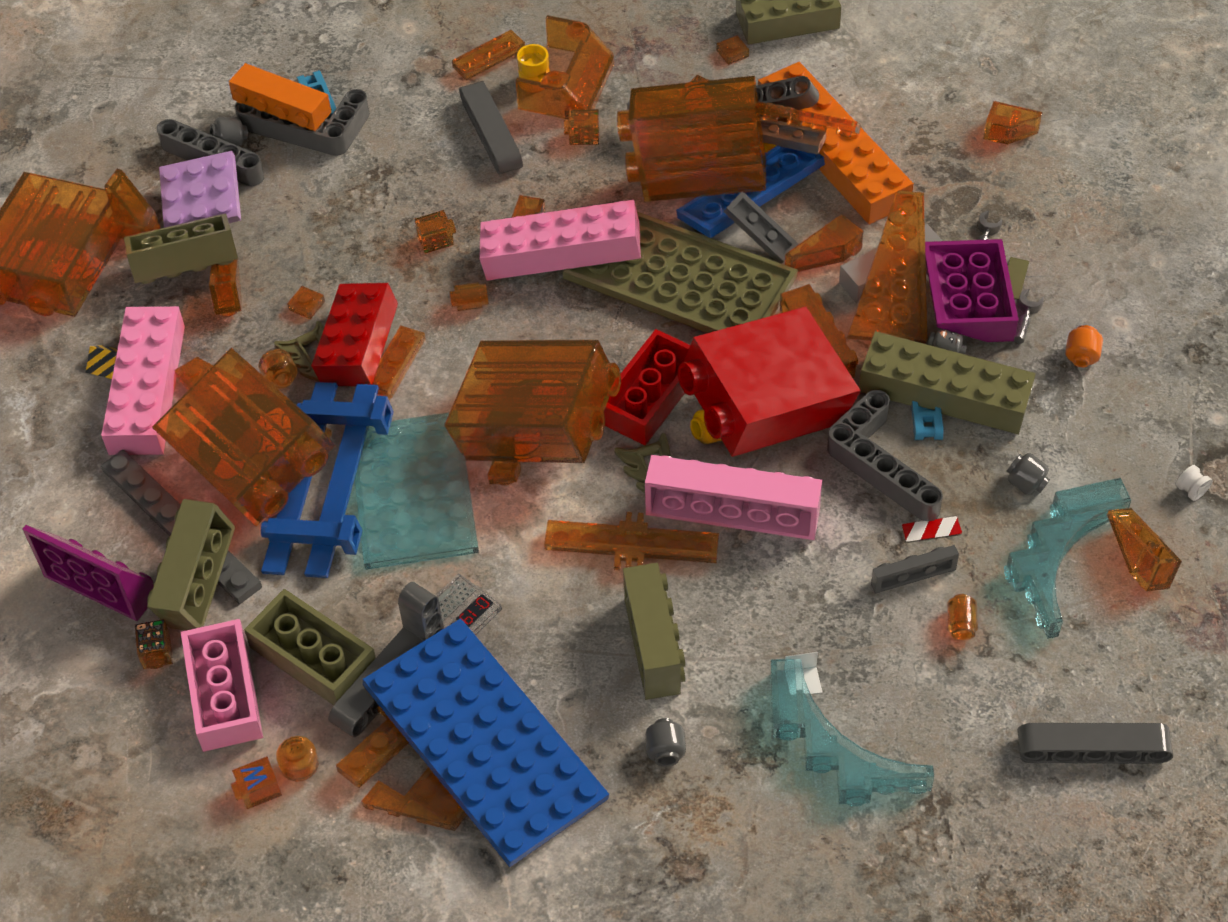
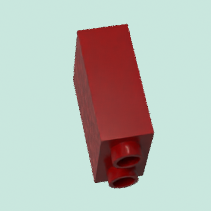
(767, 381)

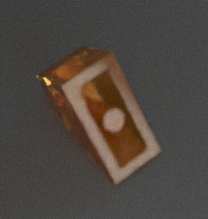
(1011, 123)

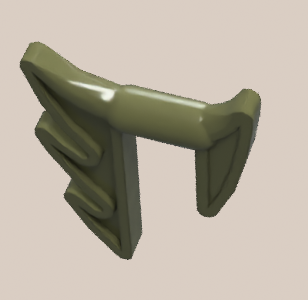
(299, 354)
(636, 456)

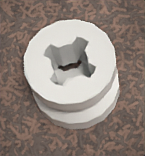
(1194, 482)

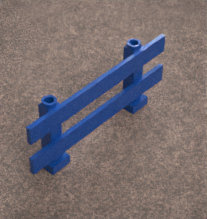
(333, 526)

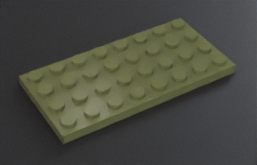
(691, 278)

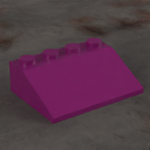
(972, 289)
(90, 573)

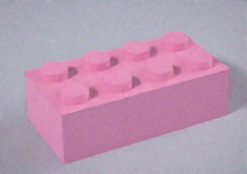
(221, 685)

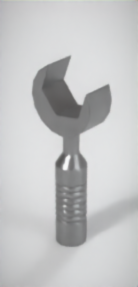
(986, 227)
(1028, 307)

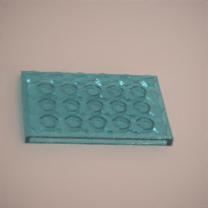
(413, 495)

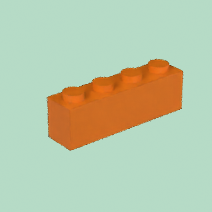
(280, 97)

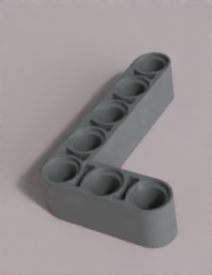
(331, 137)
(850, 442)
(420, 621)

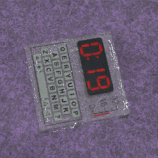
(466, 601)

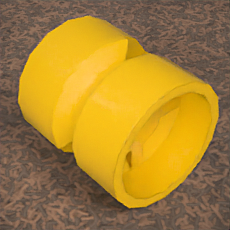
(533, 62)

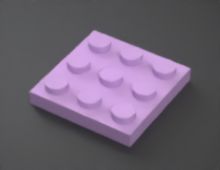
(200, 189)

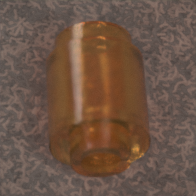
(469, 296)
(962, 617)

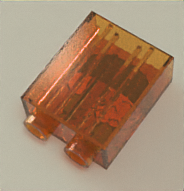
(695, 139)
(54, 243)
(533, 401)
(245, 437)

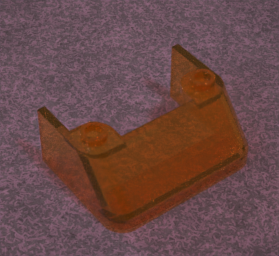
(584, 76)

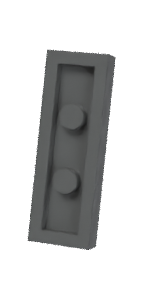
(760, 227)
(914, 568)

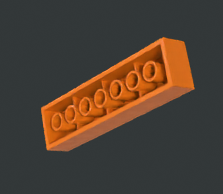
(852, 163)

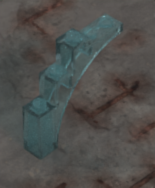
(1073, 516)
(826, 749)

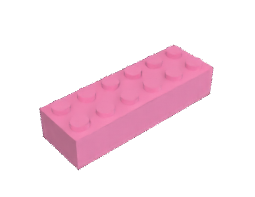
(560, 240)
(143, 379)
(733, 497)

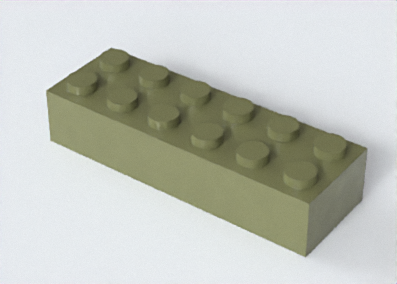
(947, 380)

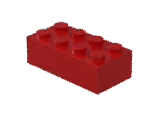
(355, 334)
(647, 388)

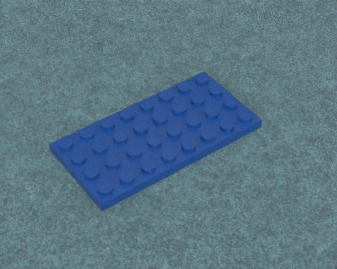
(485, 741)

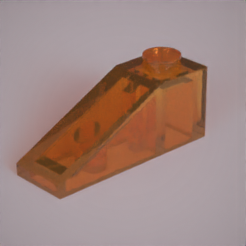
(129, 207)
(827, 246)
(226, 288)
(1144, 552)

